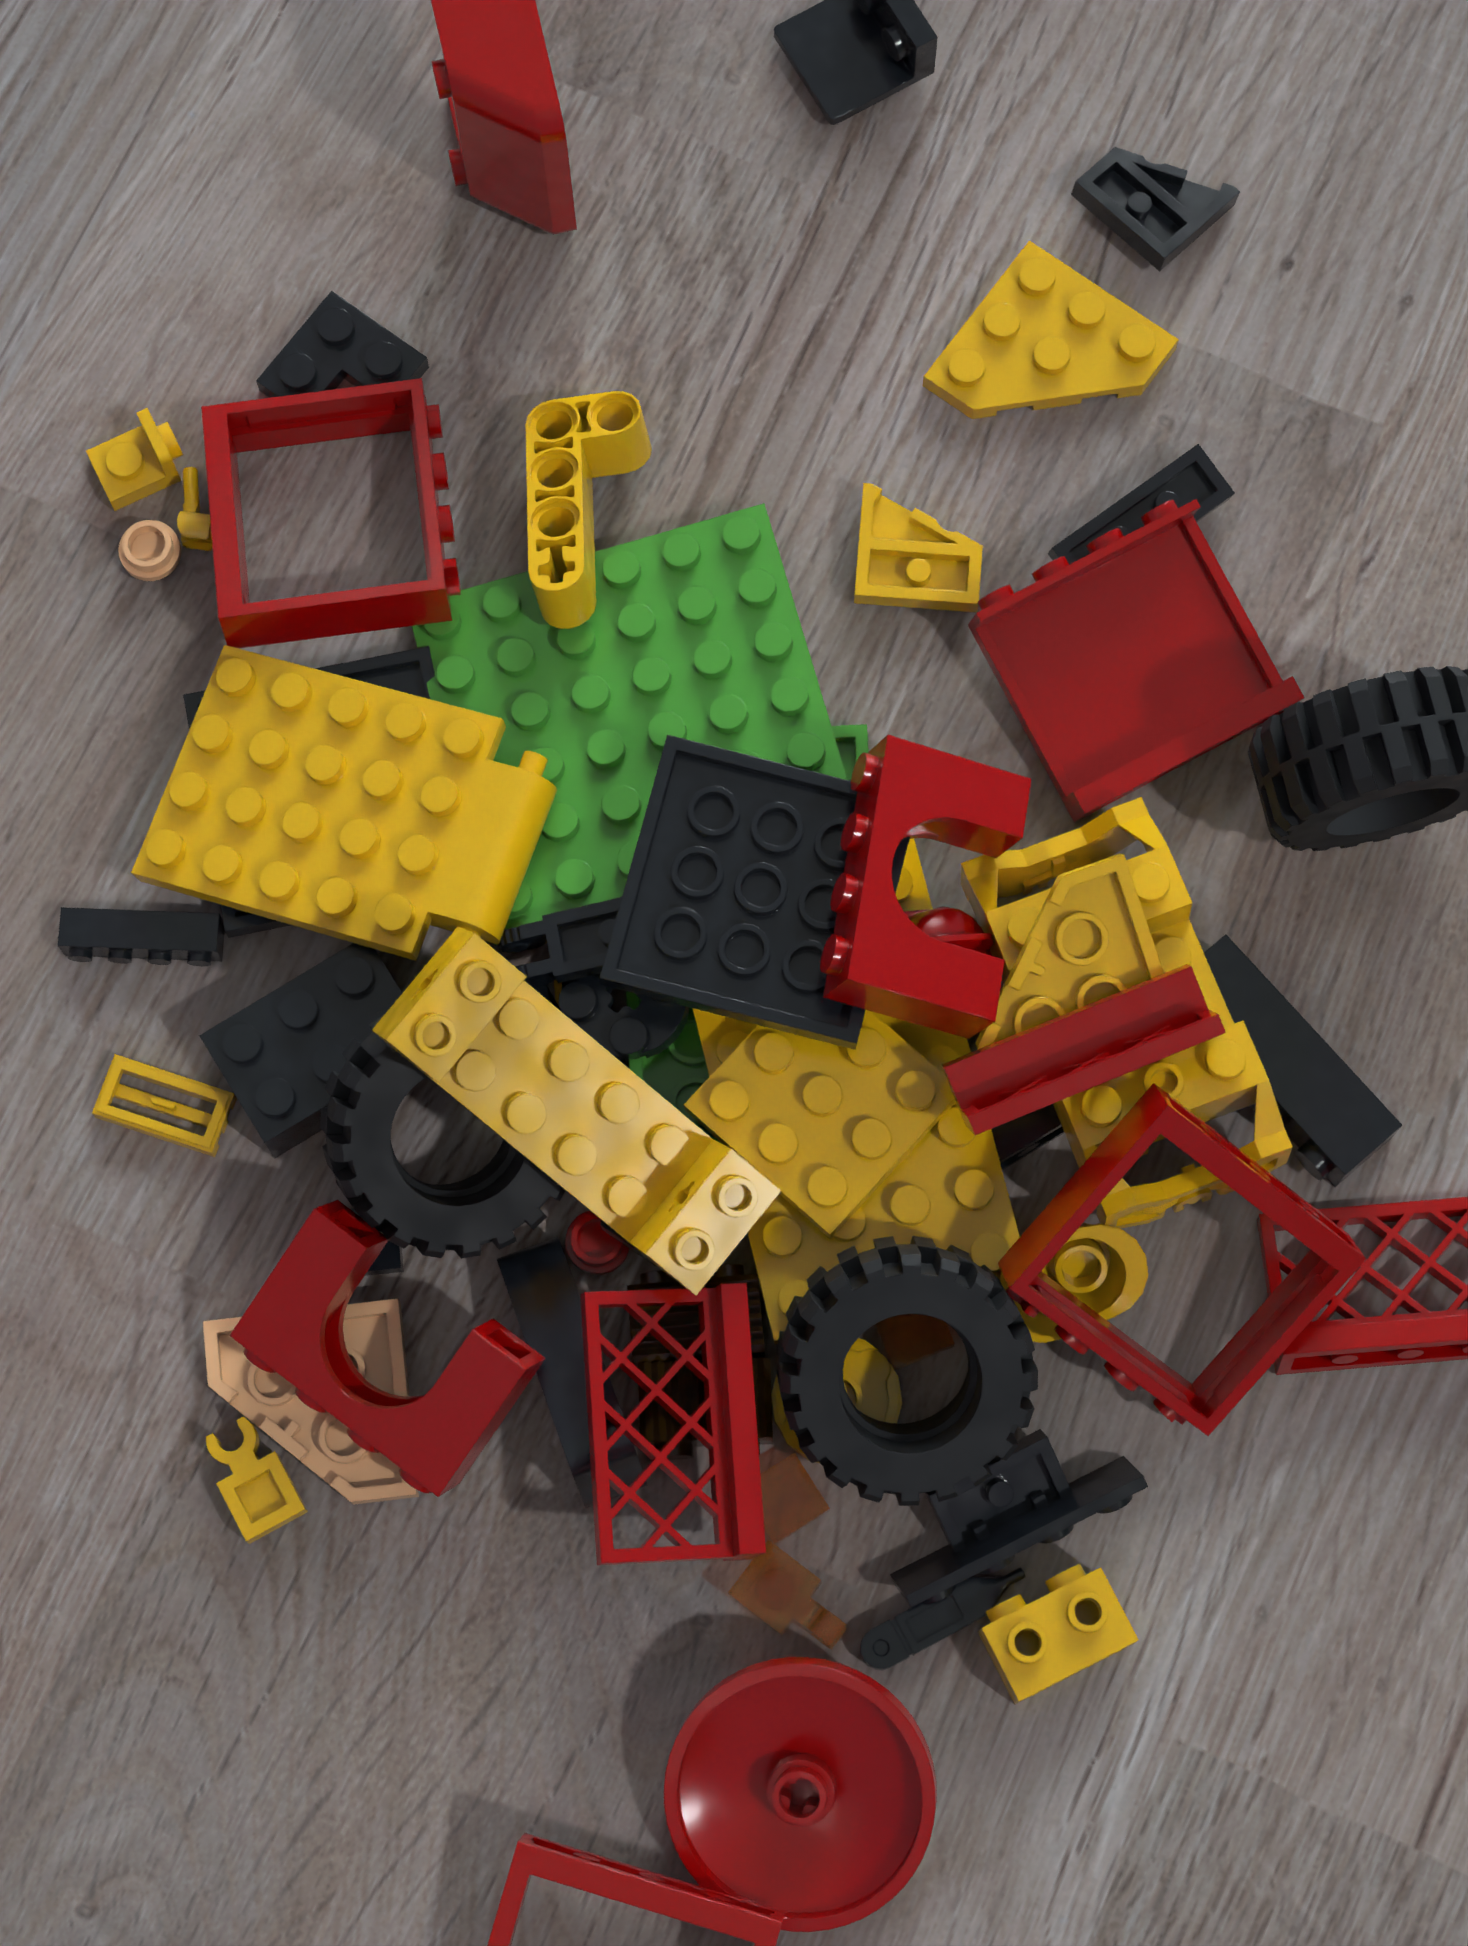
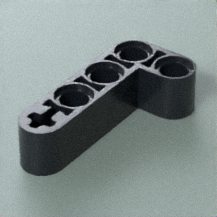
(552, 1325)

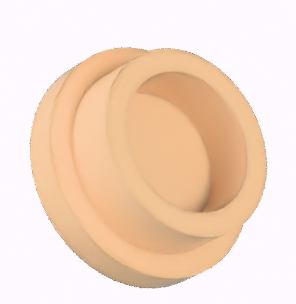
(149, 550)

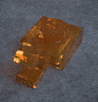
(781, 1592)

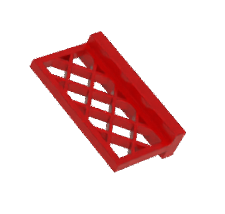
(1386, 1338)
(729, 1420)

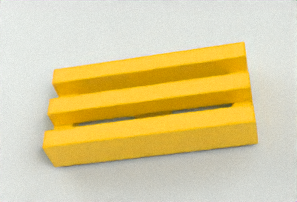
(215, 1122)

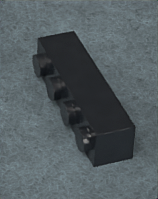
(141, 935)

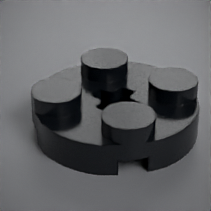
(630, 1031)

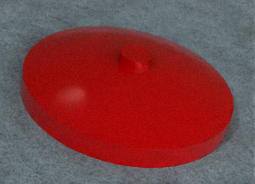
(801, 1791)

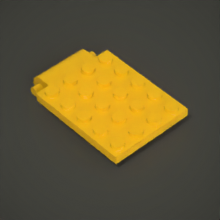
(345, 808)

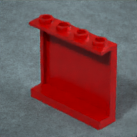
(1129, 659)

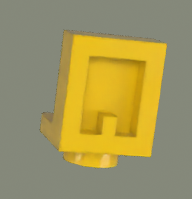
(137, 462)

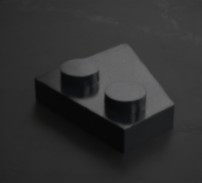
(1151, 204)

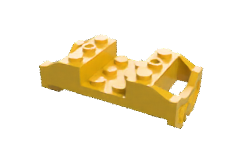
(1205, 1078)

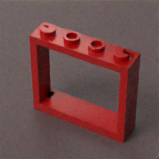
(316, 419)
(1260, 1339)
(630, 1886)

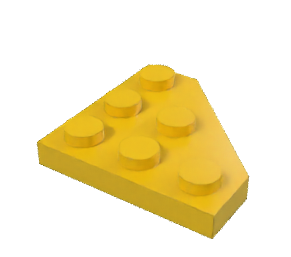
(1047, 343)
(1079, 950)

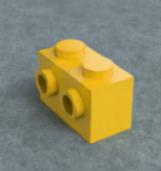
(1056, 1633)

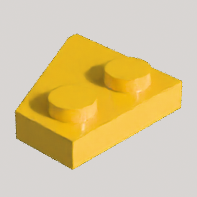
(912, 559)

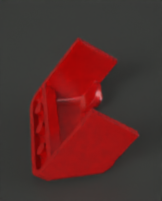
(504, 110)

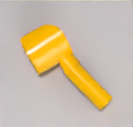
(192, 525)

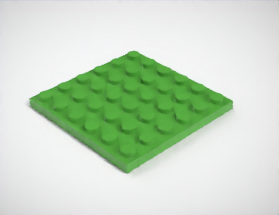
(682, 643)

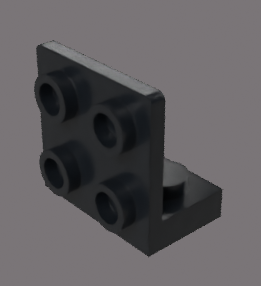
(858, 52)

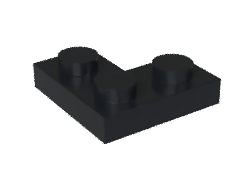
(337, 346)

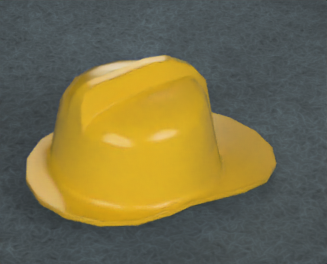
(1099, 1268)

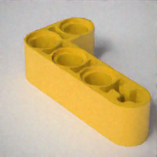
(565, 449)

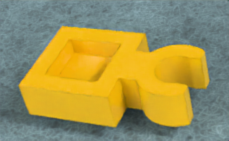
(259, 1489)

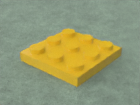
(823, 1115)

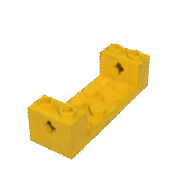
(575, 1110)

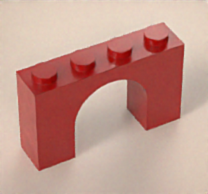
(876, 951)
(299, 1334)

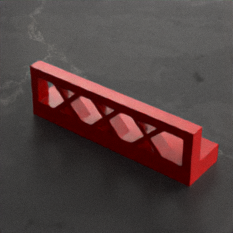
(1081, 1049)

